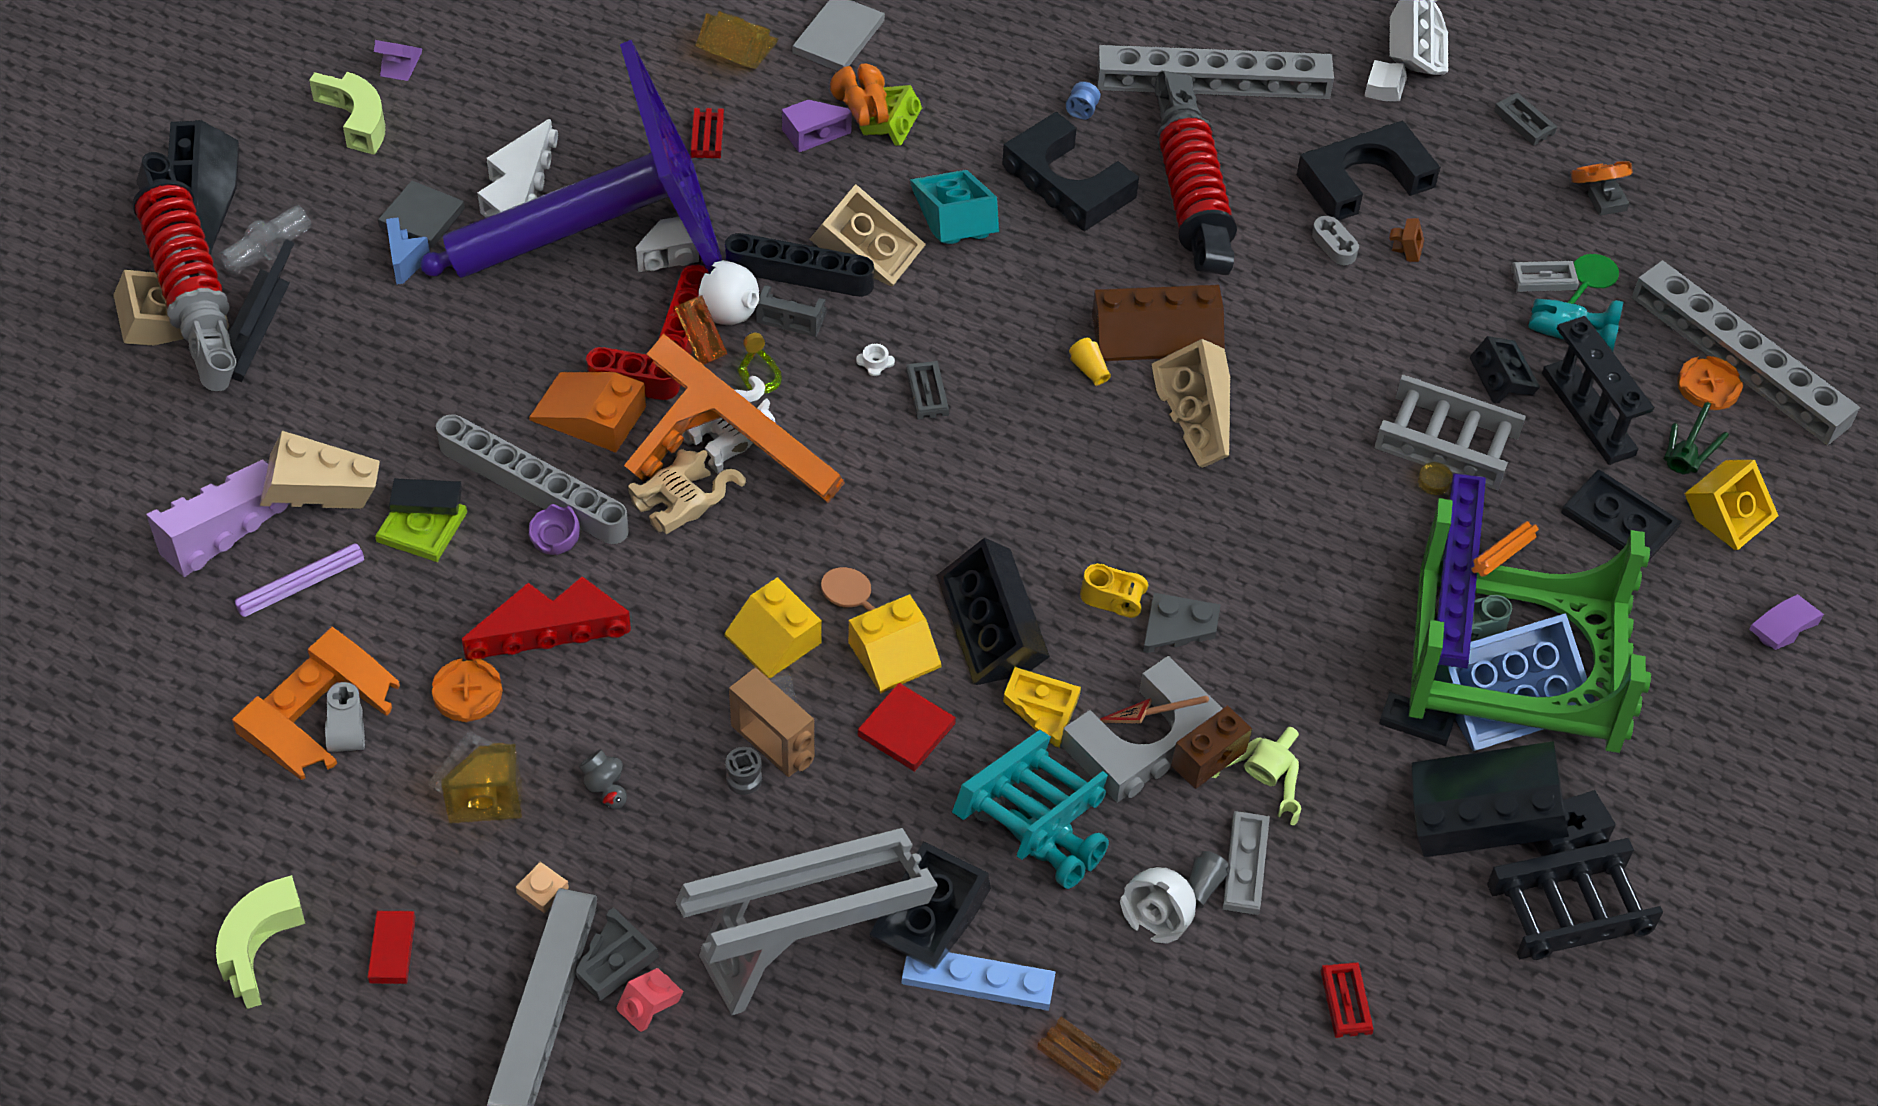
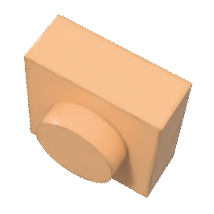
(541, 887)

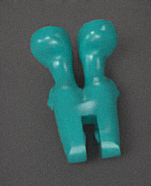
(1550, 313)
(1084, 853)

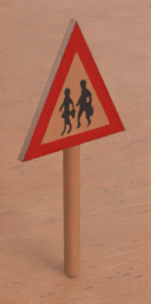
(1137, 712)

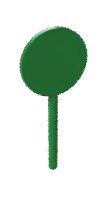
(1595, 272)

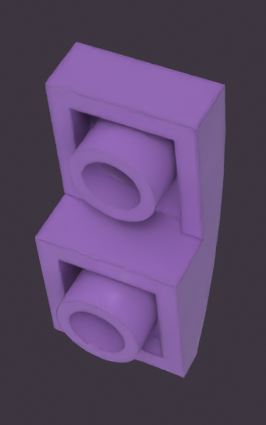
(1785, 621)

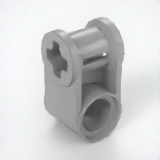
(344, 719)

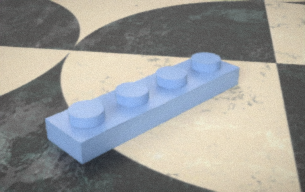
(983, 980)

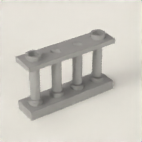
(1427, 448)

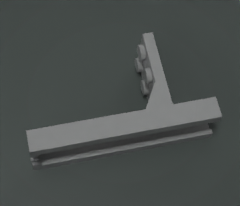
(742, 950)

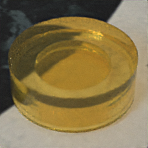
(1435, 478)

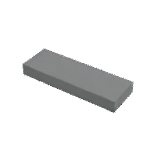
(1246, 863)

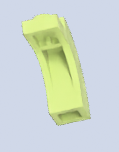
(366, 124)
(247, 926)

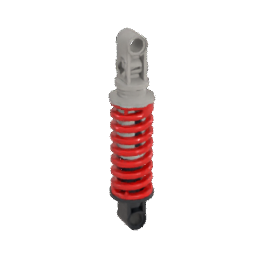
(184, 268)

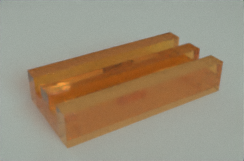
(701, 330)
(1054, 1034)

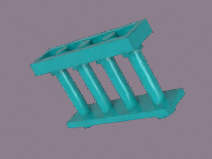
(1017, 767)

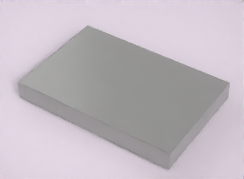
(838, 33)

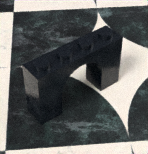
(1389, 147)
(1080, 201)

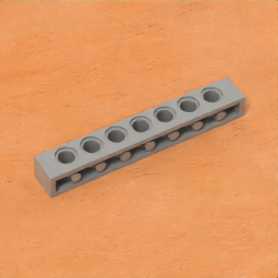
(1218, 71)
(1758, 360)

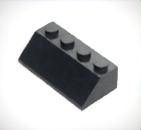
(992, 613)

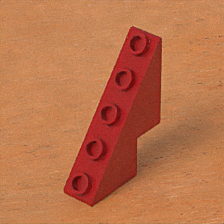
(535, 621)

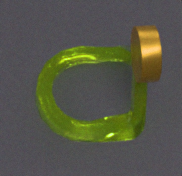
(754, 344)

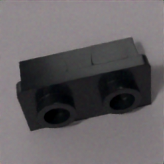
(1503, 368)

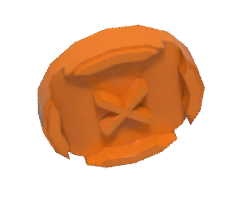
(1601, 172)
(1710, 381)
(466, 689)

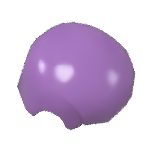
(554, 530)

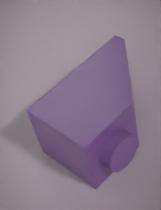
(815, 123)

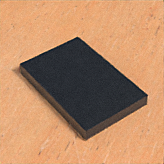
(1614, 510)

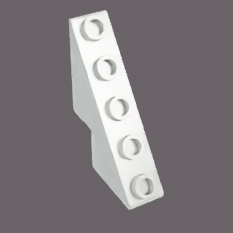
(518, 170)

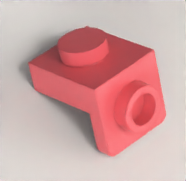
(646, 997)

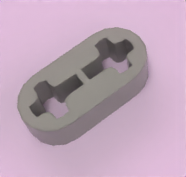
(1332, 241)

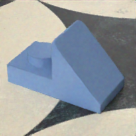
(405, 252)

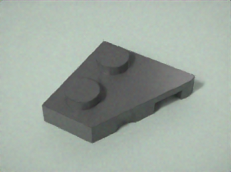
(614, 956)

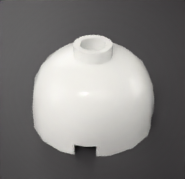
(729, 293)
(1160, 903)

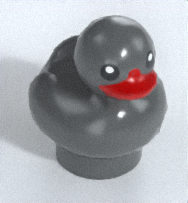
(599, 775)

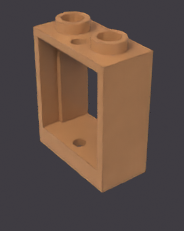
(772, 722)

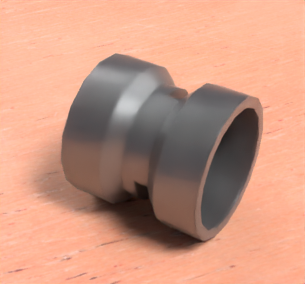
(749, 776)

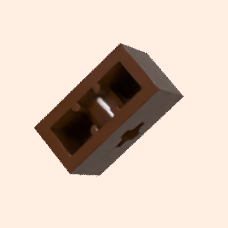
(1211, 747)

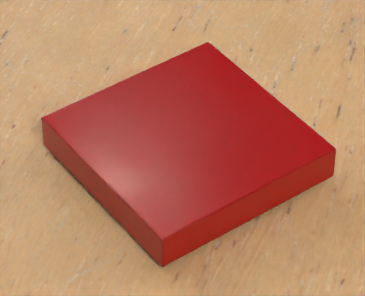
(906, 726)

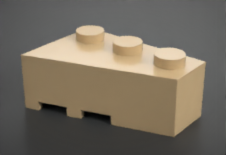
(317, 473)

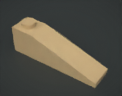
(1198, 392)

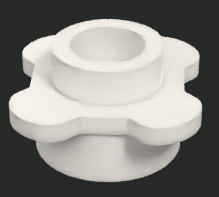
(875, 352)

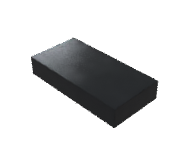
(425, 496)
(1433, 727)

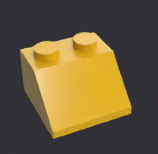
(1732, 502)
(774, 628)
(894, 643)

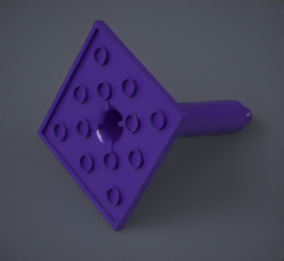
(594, 200)

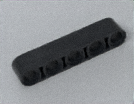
(802, 264)

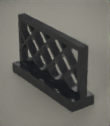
(258, 312)

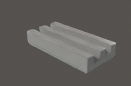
(1545, 280)

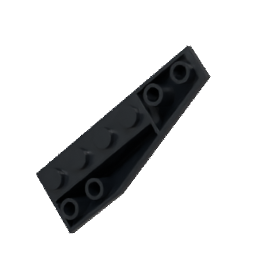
(209, 166)

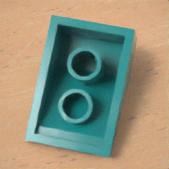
(956, 206)

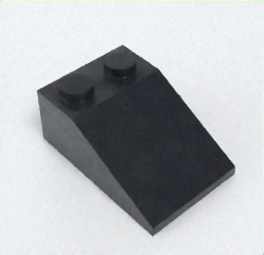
(934, 928)

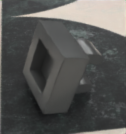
(1608, 197)

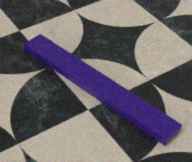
(1457, 578)

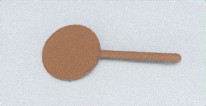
(847, 588)

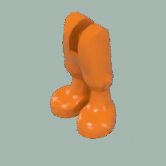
(865, 100)

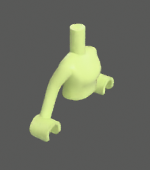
(1271, 761)

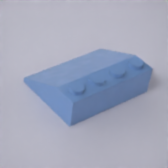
(1522, 661)

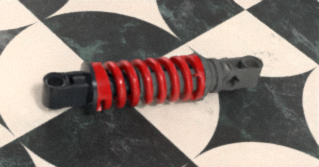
(1194, 176)

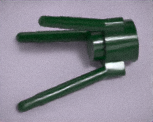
(1684, 455)

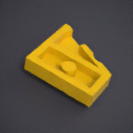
(1042, 702)

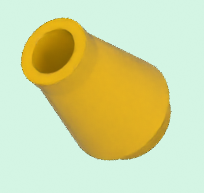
(1089, 360)

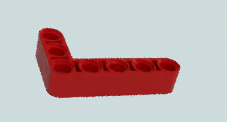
(640, 366)

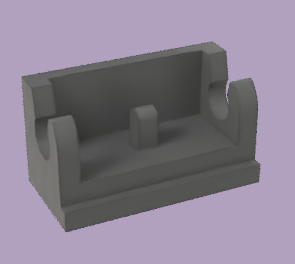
(790, 314)

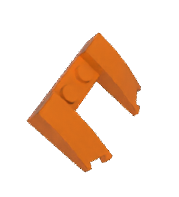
(270, 722)

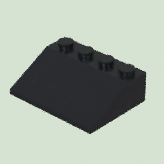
(1488, 799)

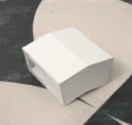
(1386, 81)

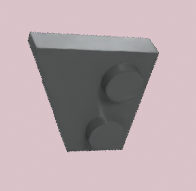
(1180, 621)

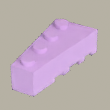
(213, 520)

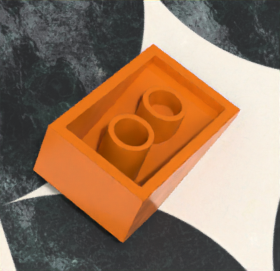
(592, 407)

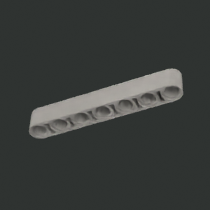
(531, 477)
(544, 1000)

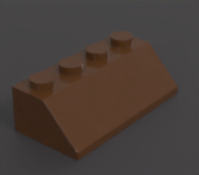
(1156, 320)

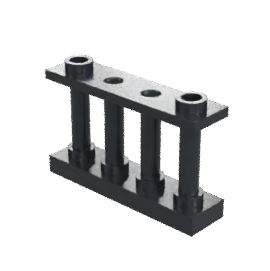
(1583, 401)
(1579, 866)

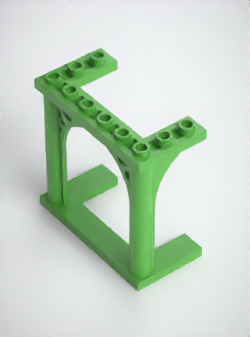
(1596, 591)

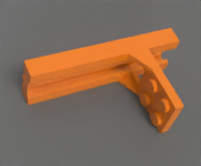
(711, 399)

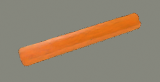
(1504, 549)

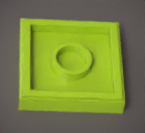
(420, 532)

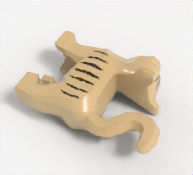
(681, 496)

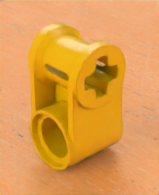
(1113, 590)

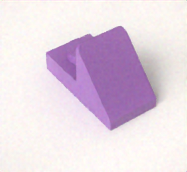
(397, 59)

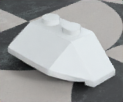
(1419, 36)

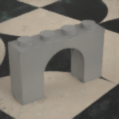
(1134, 764)

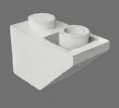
(666, 246)

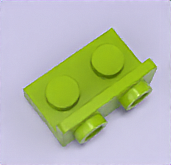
(902, 110)

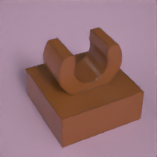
(1408, 239)

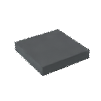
(423, 212)

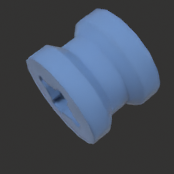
(1083, 100)

